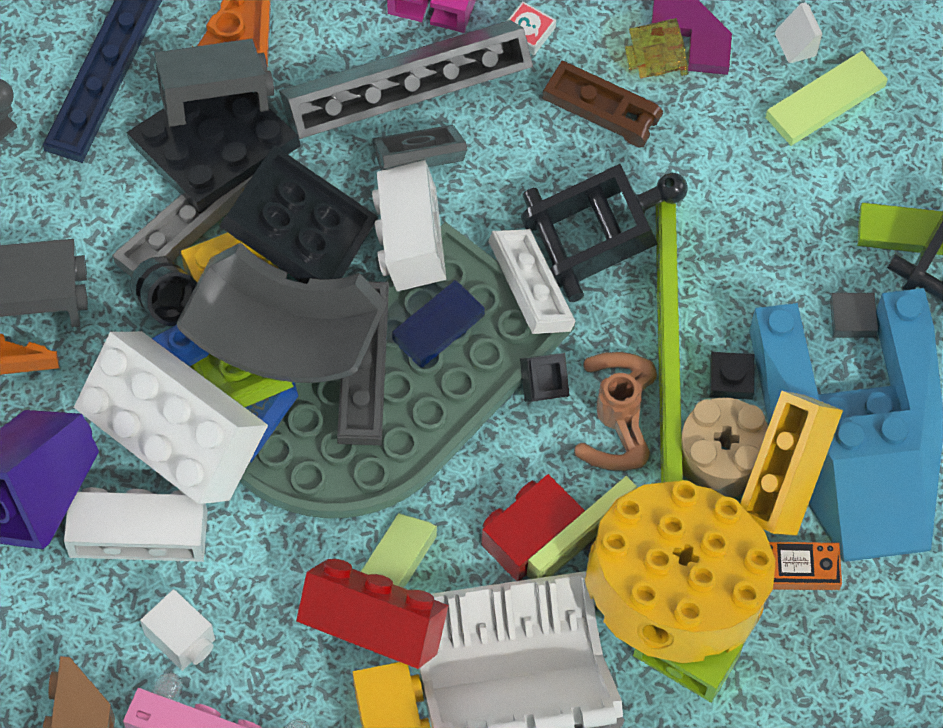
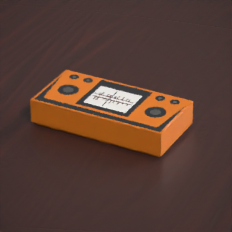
(806, 566)

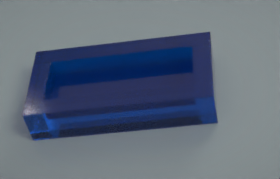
(438, 323)

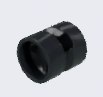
(162, 289)

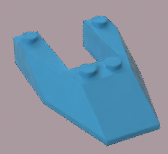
(887, 448)

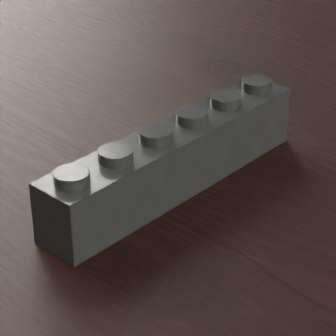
(406, 78)

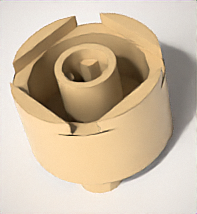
(717, 425)

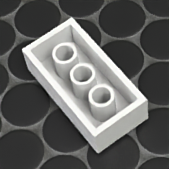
(170, 416)

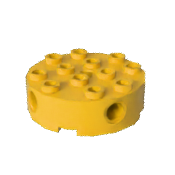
(680, 571)

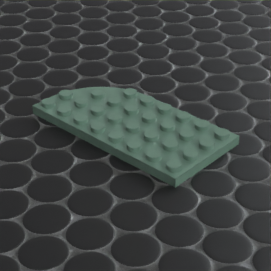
(425, 409)

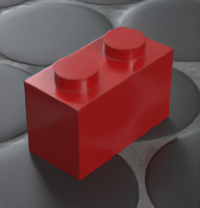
(528, 524)

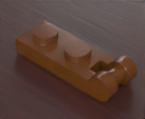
(602, 103)

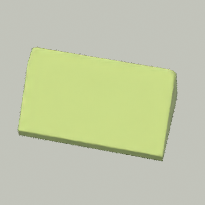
(401, 549)

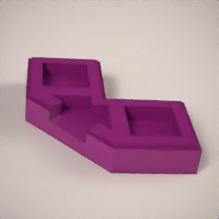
(708, 36)

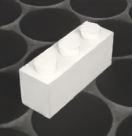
(409, 226)
(135, 526)

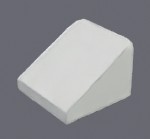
(799, 34)

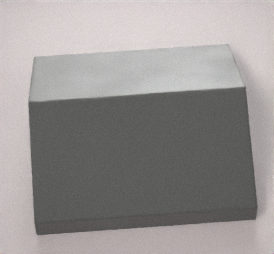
(435, 145)

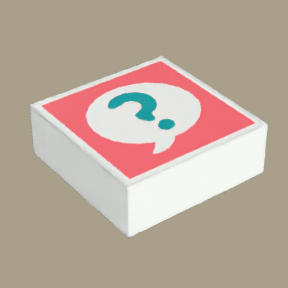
(536, 24)

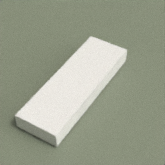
(531, 281)

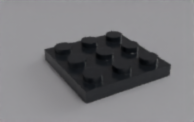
(215, 148)
(298, 220)

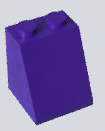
(40, 473)

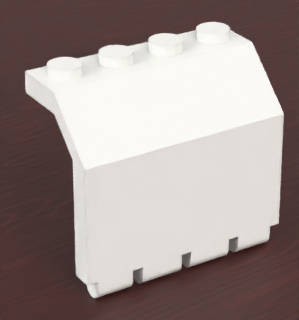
(520, 658)

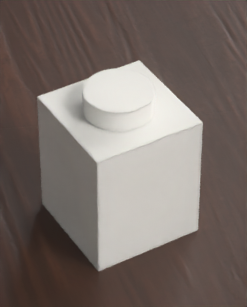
(179, 630)

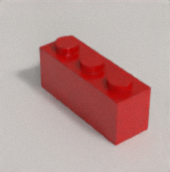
(372, 612)

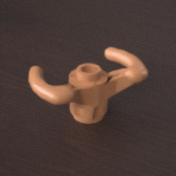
(620, 408)

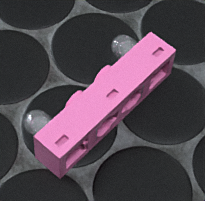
(162, 710)

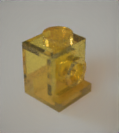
(657, 49)

